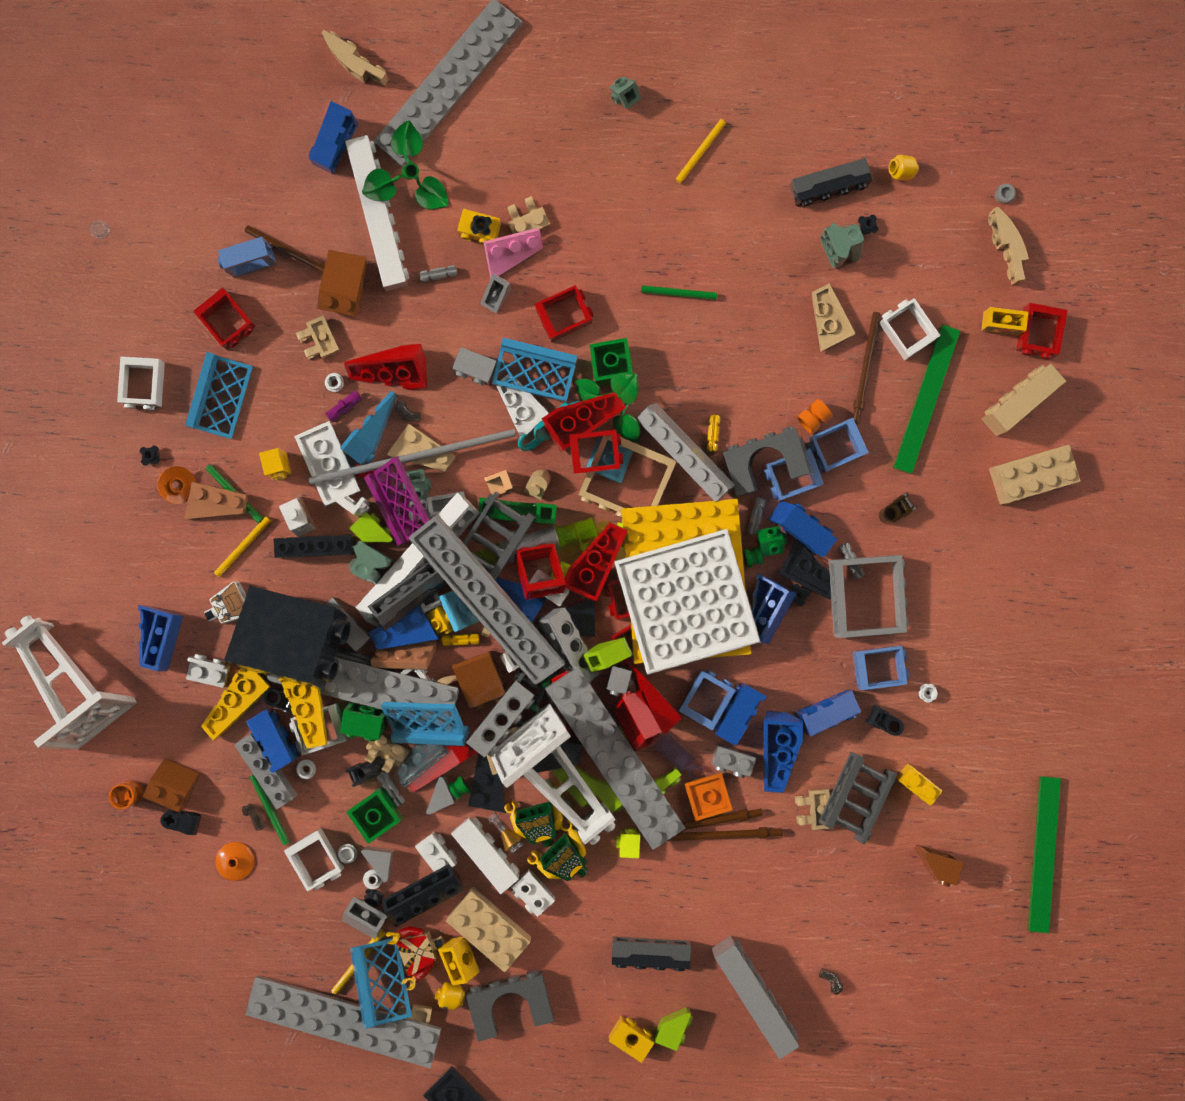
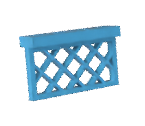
(542, 355)
(202, 391)
(425, 732)
(364, 989)

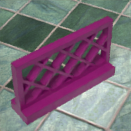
(390, 504)

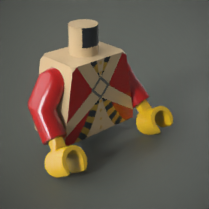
(416, 951)

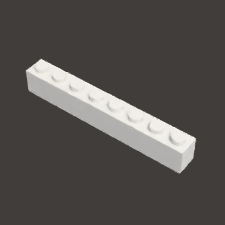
(377, 217)
(457, 515)

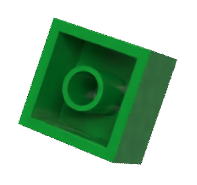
(610, 359)
(363, 721)
(374, 815)

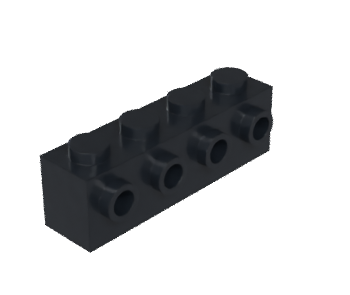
(422, 895)

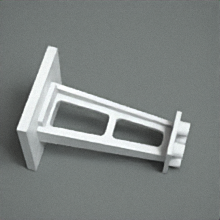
(87, 719)
(528, 747)

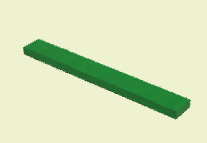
(926, 399)
(1044, 854)

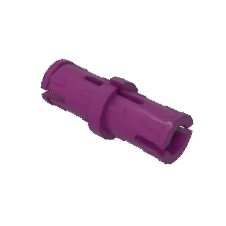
(343, 406)

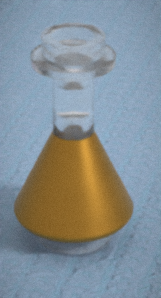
(510, 839)

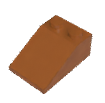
(342, 283)

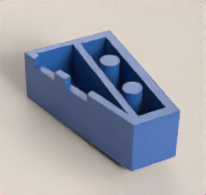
(330, 143)
(803, 527)
(769, 606)
(410, 629)
(158, 637)
(829, 712)
(738, 713)
(273, 739)

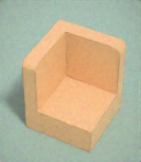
(499, 482)

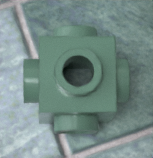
(625, 92)
(420, 483)

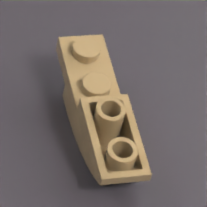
(349, 58)
(1008, 238)

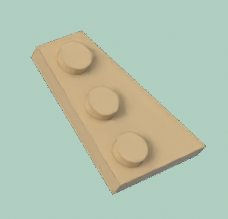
(830, 318)
(414, 441)

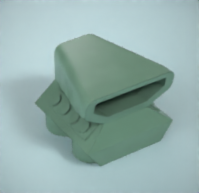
(842, 243)
(369, 563)

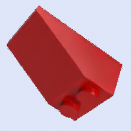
(661, 710)

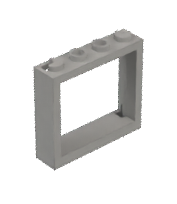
(838, 596)

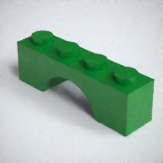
(544, 512)

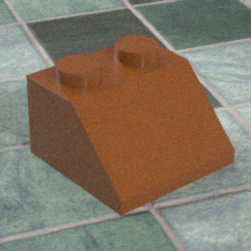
(172, 785)
(942, 866)

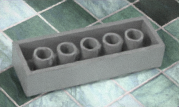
(757, 1000)

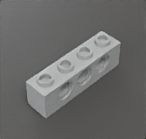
(566, 641)
(477, 739)
(274, 784)

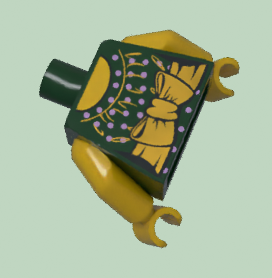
(536, 822)
(564, 858)

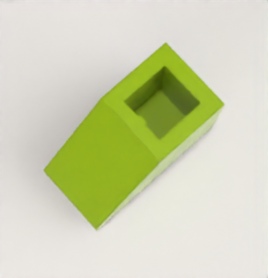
(370, 531)
(607, 654)
(672, 1027)

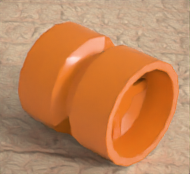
(812, 418)
(125, 794)

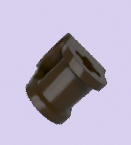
(899, 507)

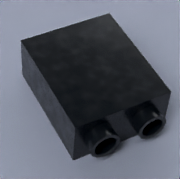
(288, 638)

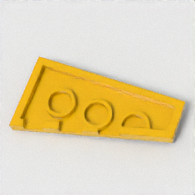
(239, 697)
(308, 710)

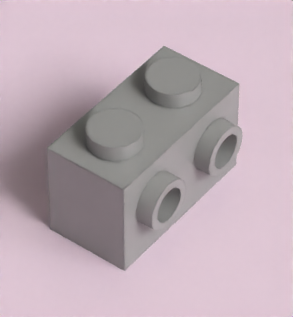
(474, 366)
(619, 680)
(732, 760)
(364, 917)

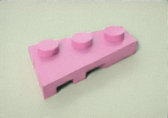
(511, 250)

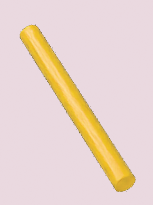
(700, 151)
(243, 545)
(349, 973)

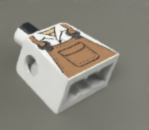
(297, 516)
(227, 603)

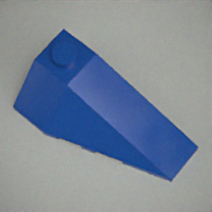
(515, 592)
(781, 746)

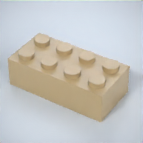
(1023, 399)
(1034, 474)
(488, 929)

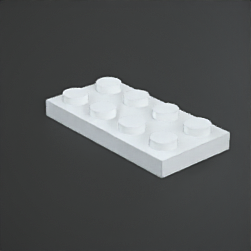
(323, 455)

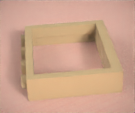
(606, 505)

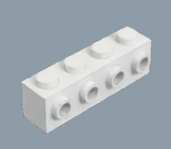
(485, 854)

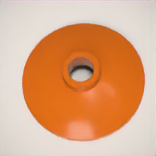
(184, 480)
(241, 854)

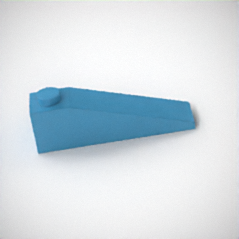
(364, 442)

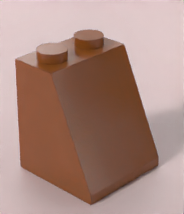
(480, 680)

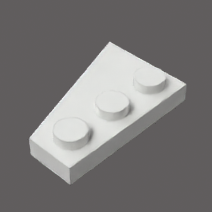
(522, 407)

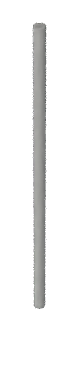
(413, 456)

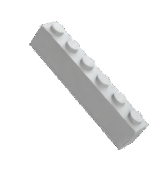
(685, 452)

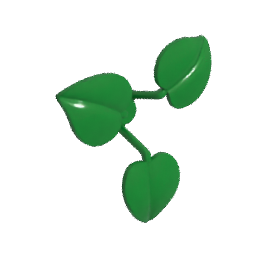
(380, 186)
(627, 389)

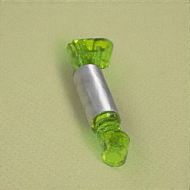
(558, 535)

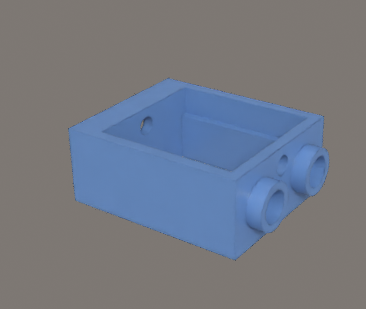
(246, 257)
(854, 436)
(815, 478)
(861, 673)
(683, 708)

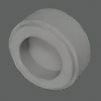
(1005, 193)

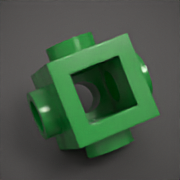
(771, 541)

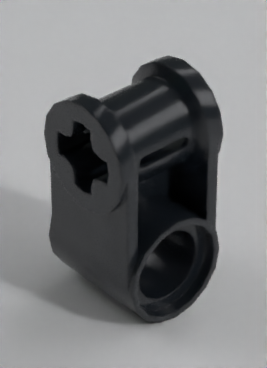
(282, 702)
(882, 719)
(363, 772)
(185, 821)

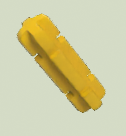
(713, 433)
(463, 639)

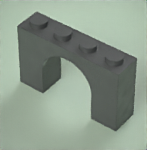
(740, 459)
(529, 986)

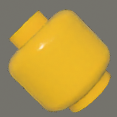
(903, 168)
(450, 996)

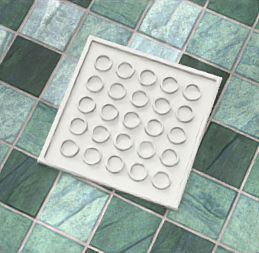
(687, 601)

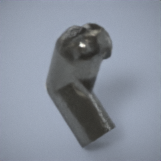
(405, 414)
(255, 816)
(834, 979)

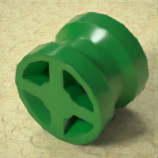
(753, 556)
(459, 787)

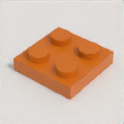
(708, 796)

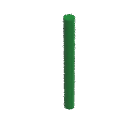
(679, 292)
(226, 485)
(270, 811)

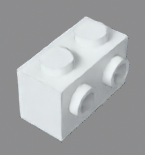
(533, 893)

